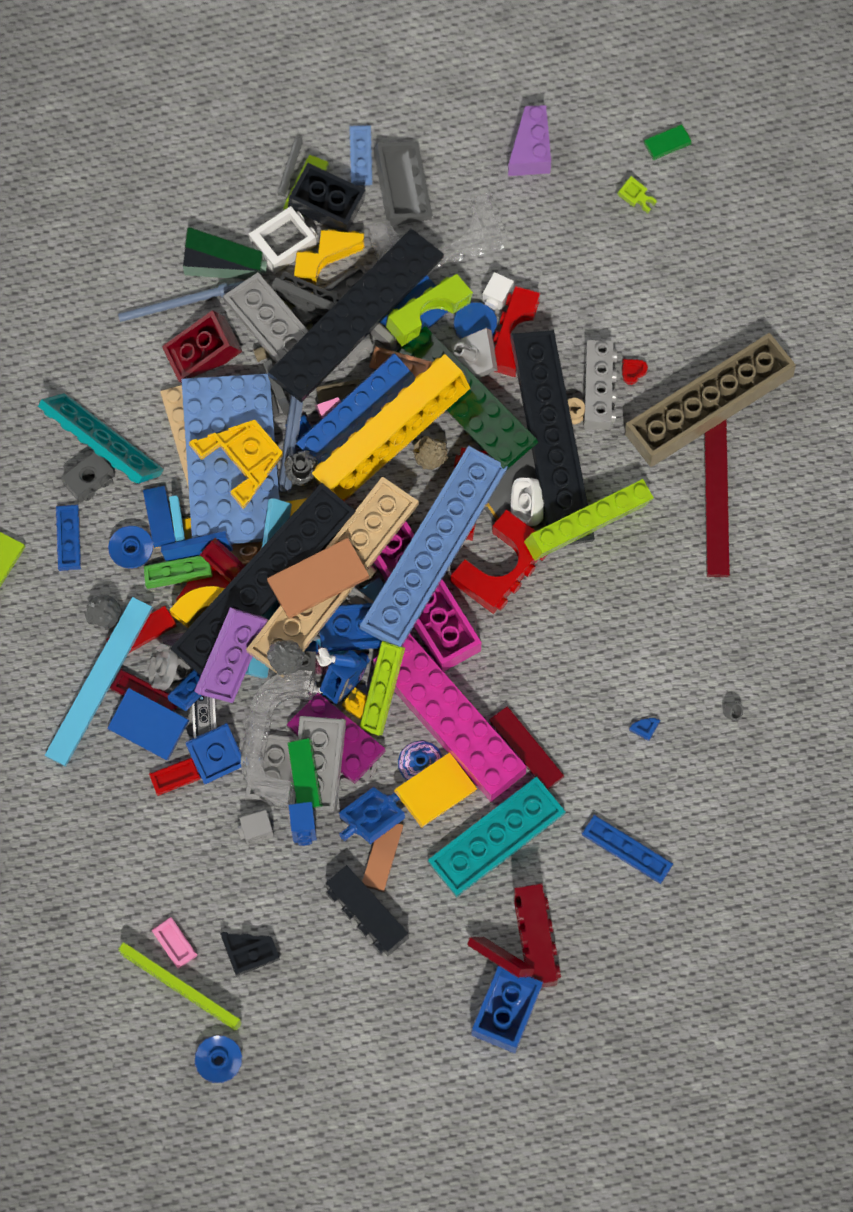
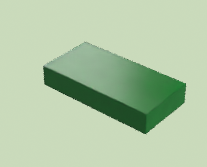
(667, 142)

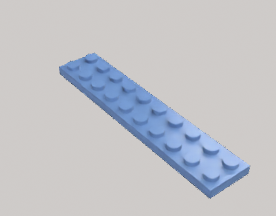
(433, 548)

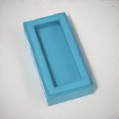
(177, 518)

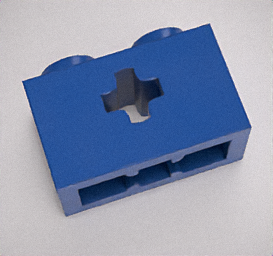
(302, 823)

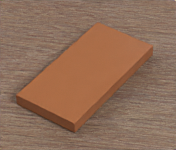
(318, 578)

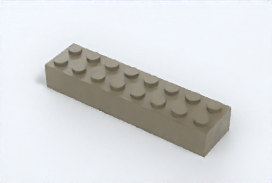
(710, 399)

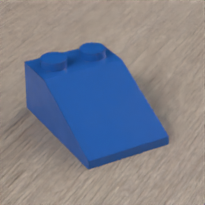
(506, 1010)

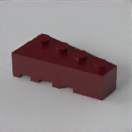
(535, 932)

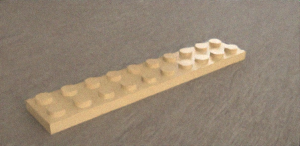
(369, 533)

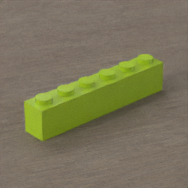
(588, 519)

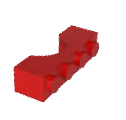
(521, 308)

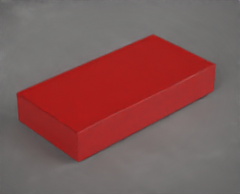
(174, 776)

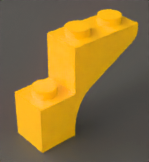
(332, 247)

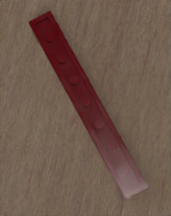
(716, 501)

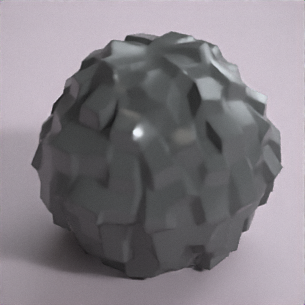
(300, 468)
(103, 611)
(285, 657)

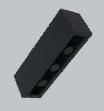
(366, 910)

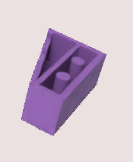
(532, 145)

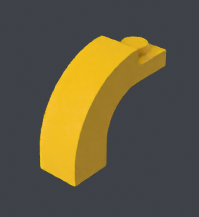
(193, 604)

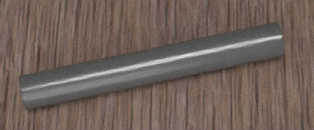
(290, 167)

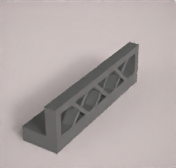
(304, 299)

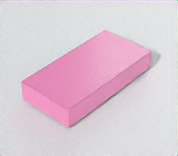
(174, 943)

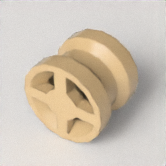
(576, 416)

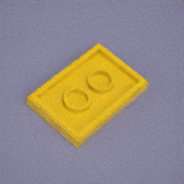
(435, 790)

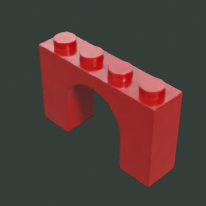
(492, 590)

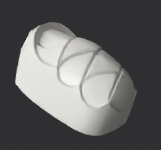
(527, 501)

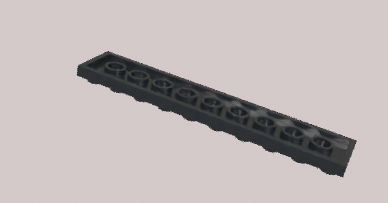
(355, 315)
(551, 424)
(299, 538)

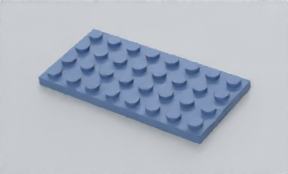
(210, 408)

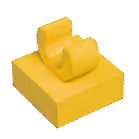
(355, 703)

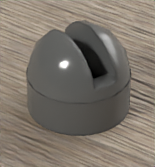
(733, 706)

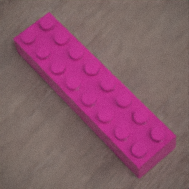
(442, 622)
(456, 722)

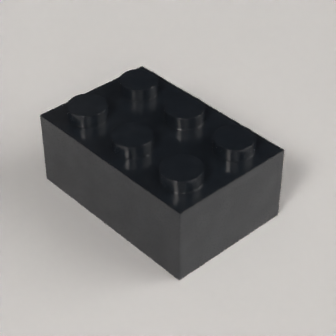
(326, 198)

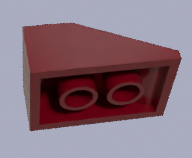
(202, 346)

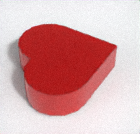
(633, 370)

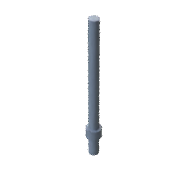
(221, 290)

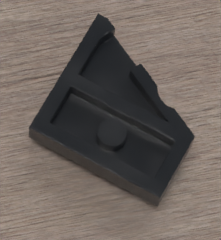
(249, 951)

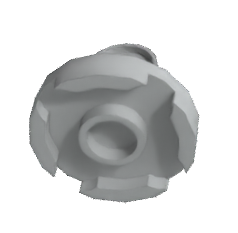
(164, 668)

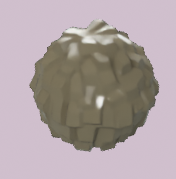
(430, 453)

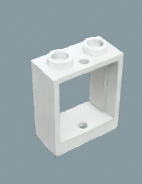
(279, 262)

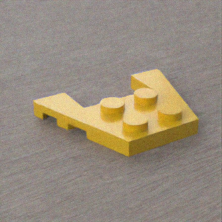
(249, 450)

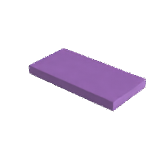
(229, 656)

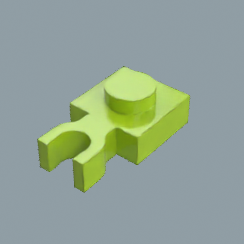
(634, 192)

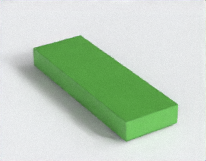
(176, 571)

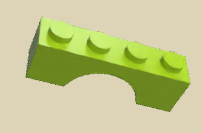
(449, 295)

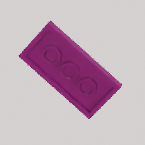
(359, 748)

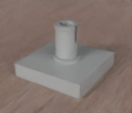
(476, 352)

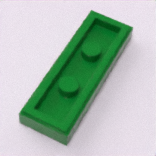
(304, 772)

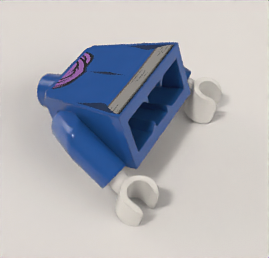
(342, 674)

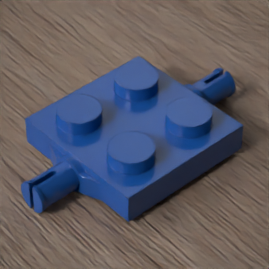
(371, 815)

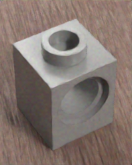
(255, 827)

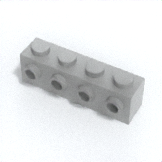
(598, 385)

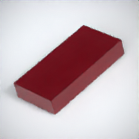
(222, 560)

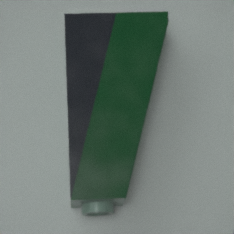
(220, 258)

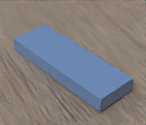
(361, 155)

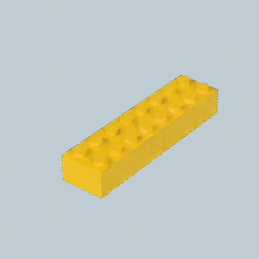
(392, 428)

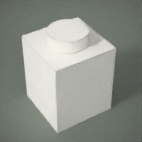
(497, 291)

